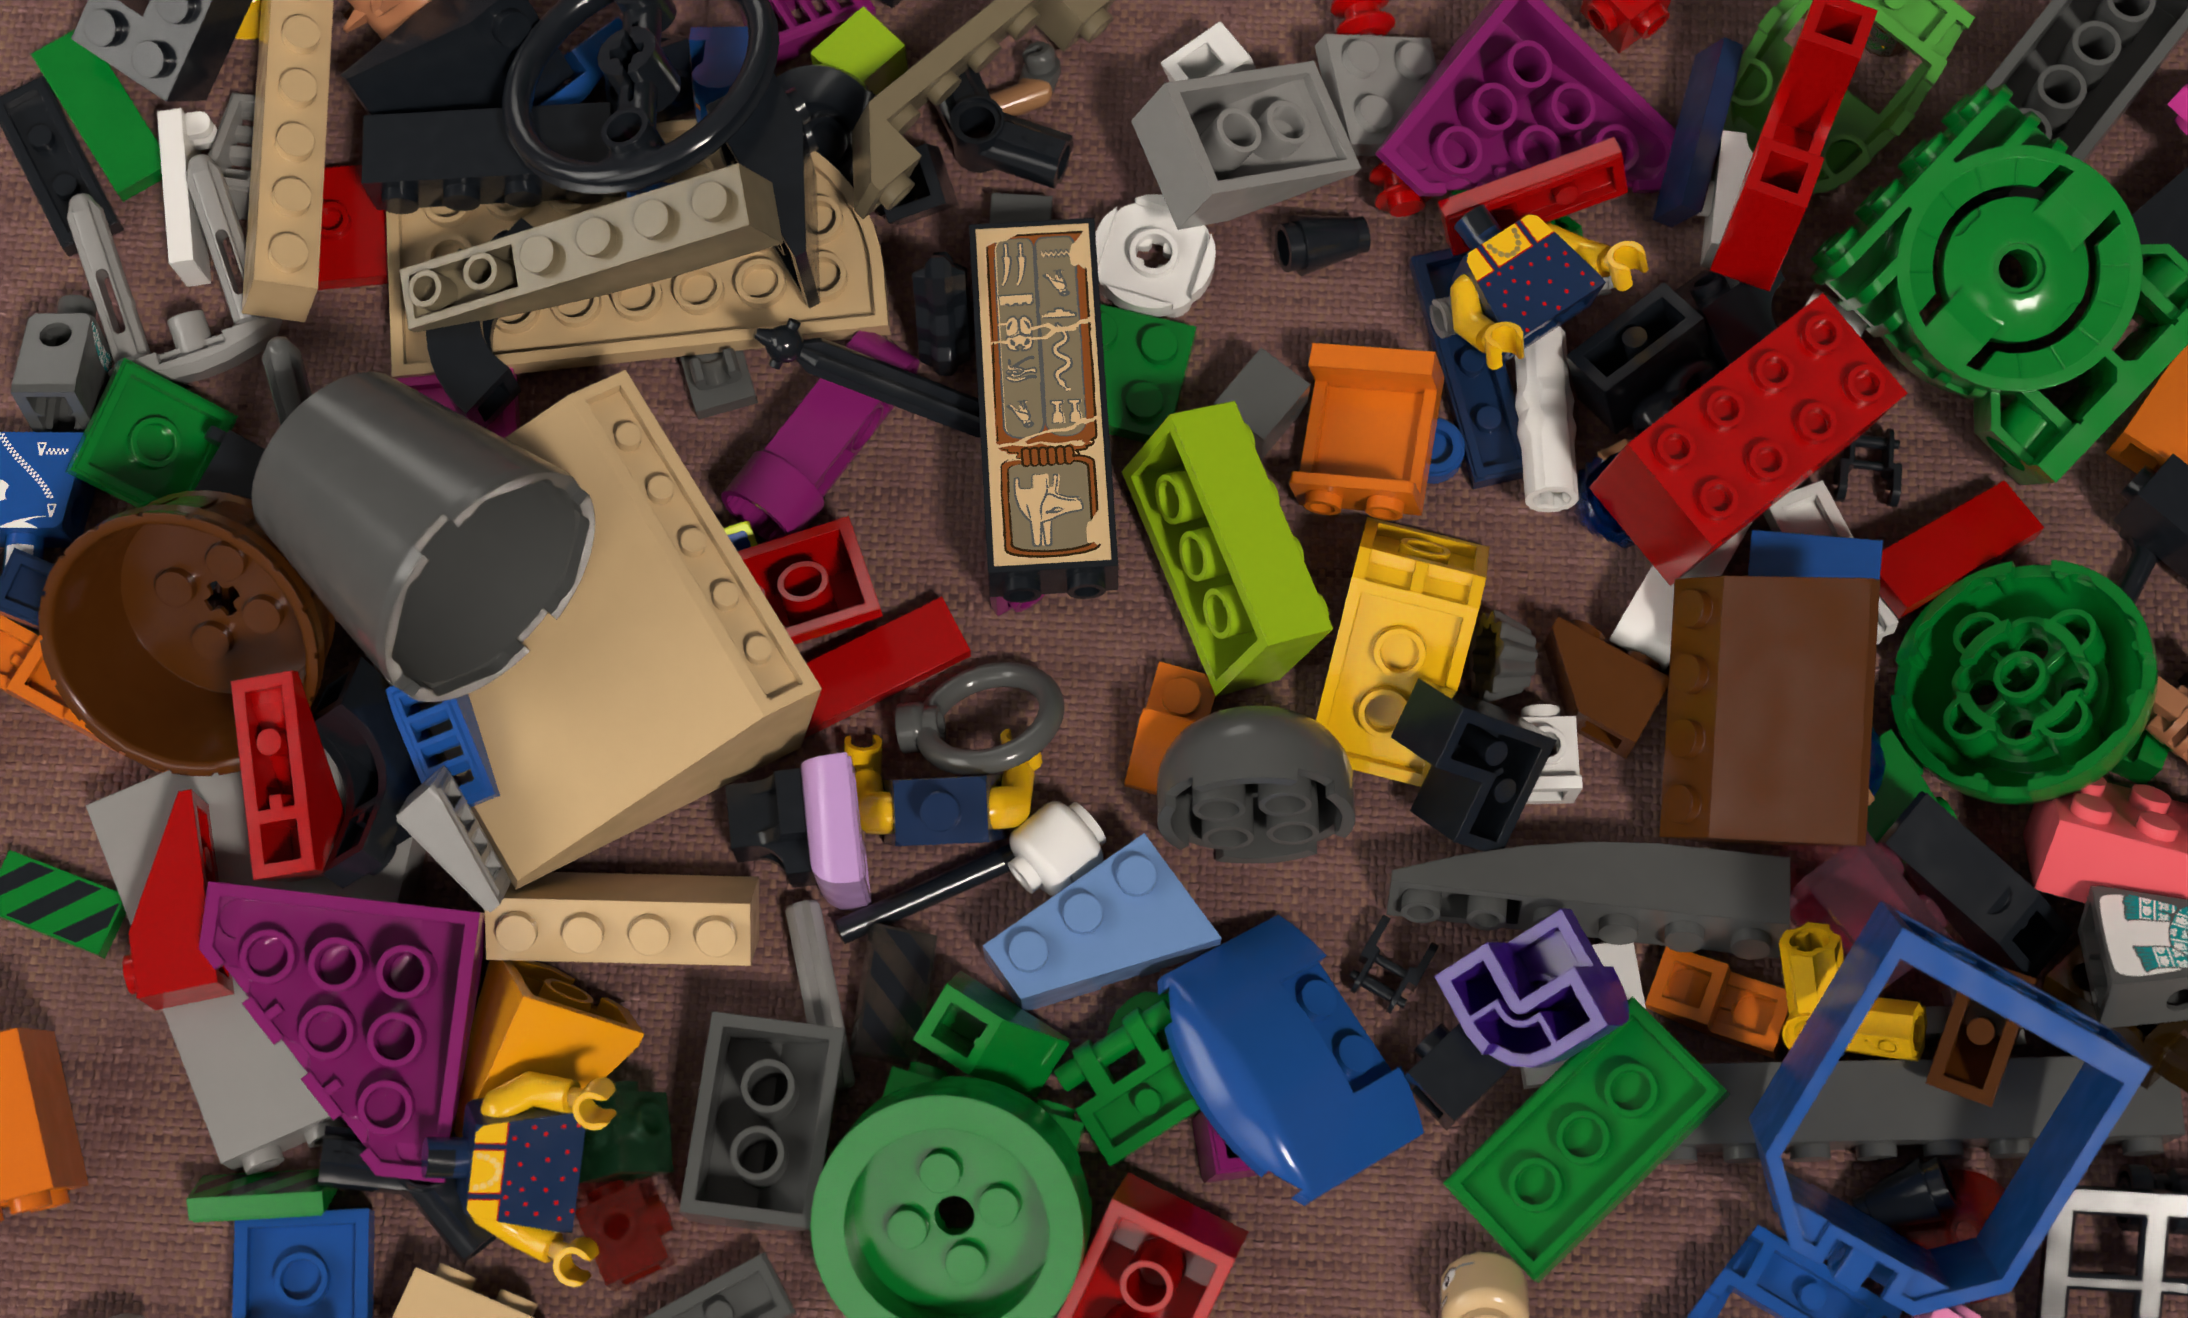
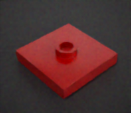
(351, 233)

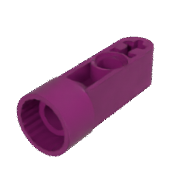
(786, 482)

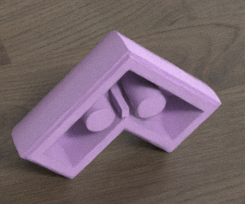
(835, 832)

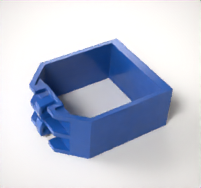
(1864, 1247)

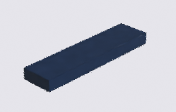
(1477, 396)

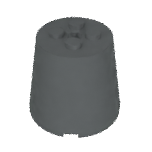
(422, 531)

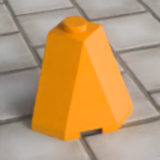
(541, 1024)

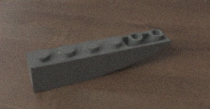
(1615, 890)

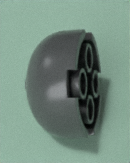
(1255, 786)

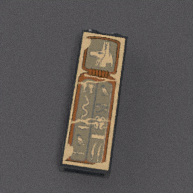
(1043, 410)

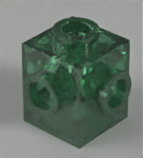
(634, 1141)

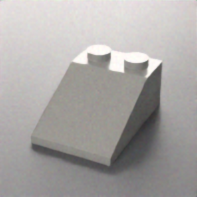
(1242, 141)

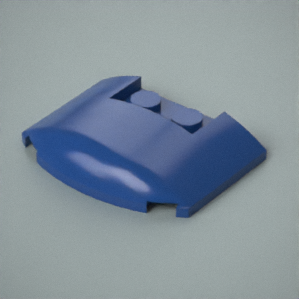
(1285, 1061)

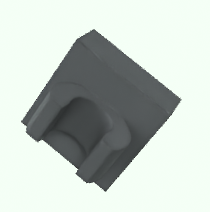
(719, 382)

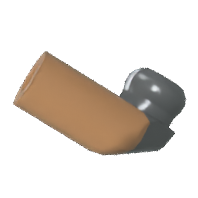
(1035, 82)

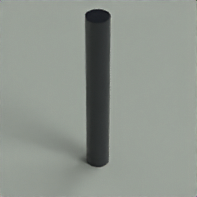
(926, 893)

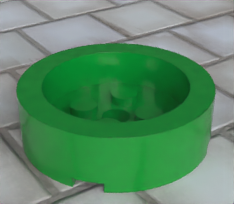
(964, 1137)

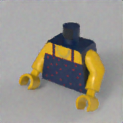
(1529, 280)
(940, 807)
(524, 1163)

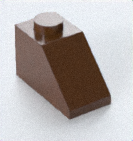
(1974, 1049)

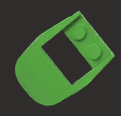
(1858, 132)

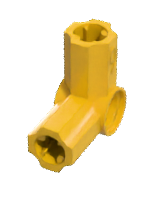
(1809, 964)

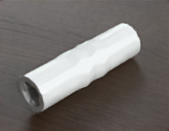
(1547, 424)

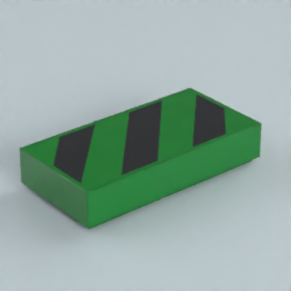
(59, 904)
(258, 1196)

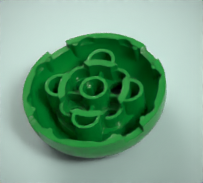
(1985, 636)

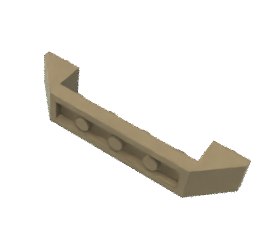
(881, 153)

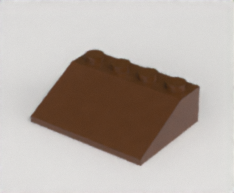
(1770, 710)

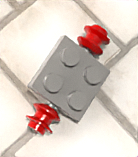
(1372, 86)

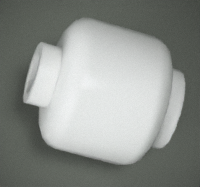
(1055, 847)

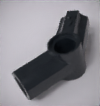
(1013, 143)
(438, 1202)

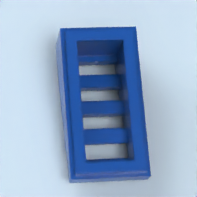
(465, 732)

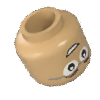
(1484, 1288)

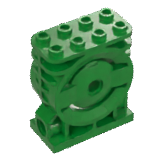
(1887, 278)

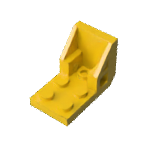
(1401, 621)

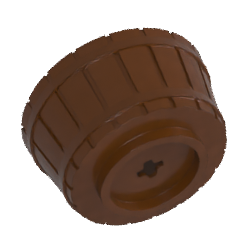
(147, 651)

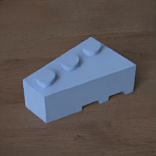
(1100, 930)

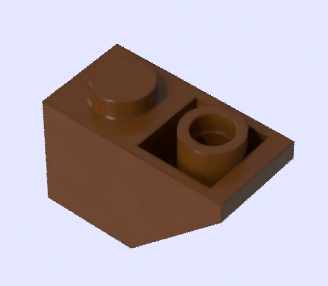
(1602, 685)

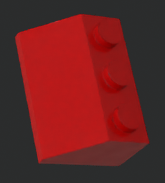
(815, 580)

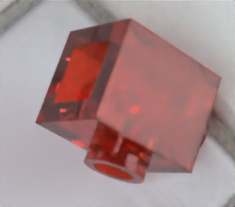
(627, 1232)

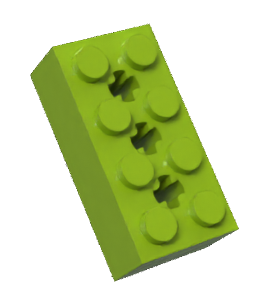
(1226, 548)

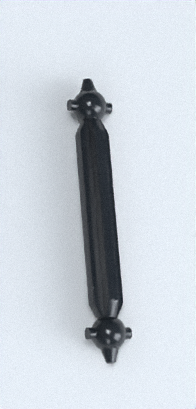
(871, 377)

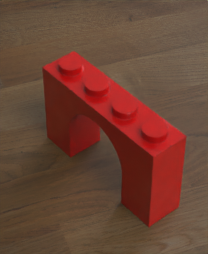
(1791, 142)

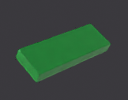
(102, 115)

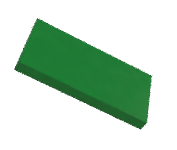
(1585, 1141)

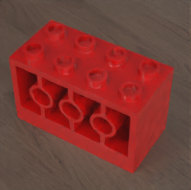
(1746, 438)

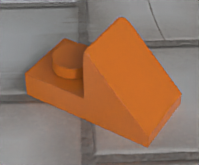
(1174, 703)

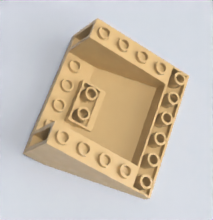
(654, 672)

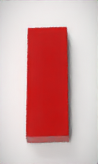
(1542, 190)
(1955, 547)
(885, 662)

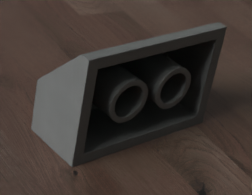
(761, 1122)

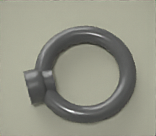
(923, 727)

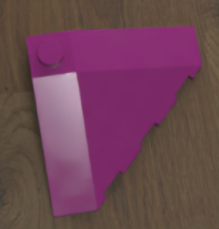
(1517, 97)
(363, 999)

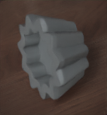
(1500, 657)

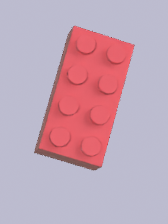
(2109, 840)

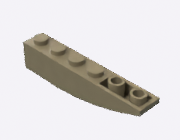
(597, 251)

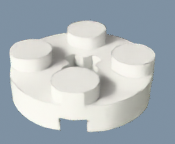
(1147, 290)

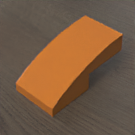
(1719, 1002)

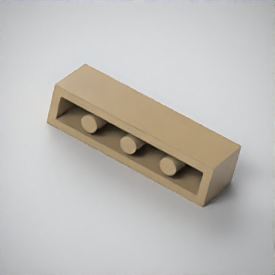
(627, 919)

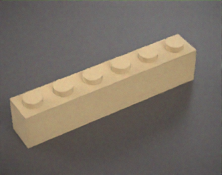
(288, 159)

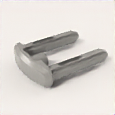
(196, 351)

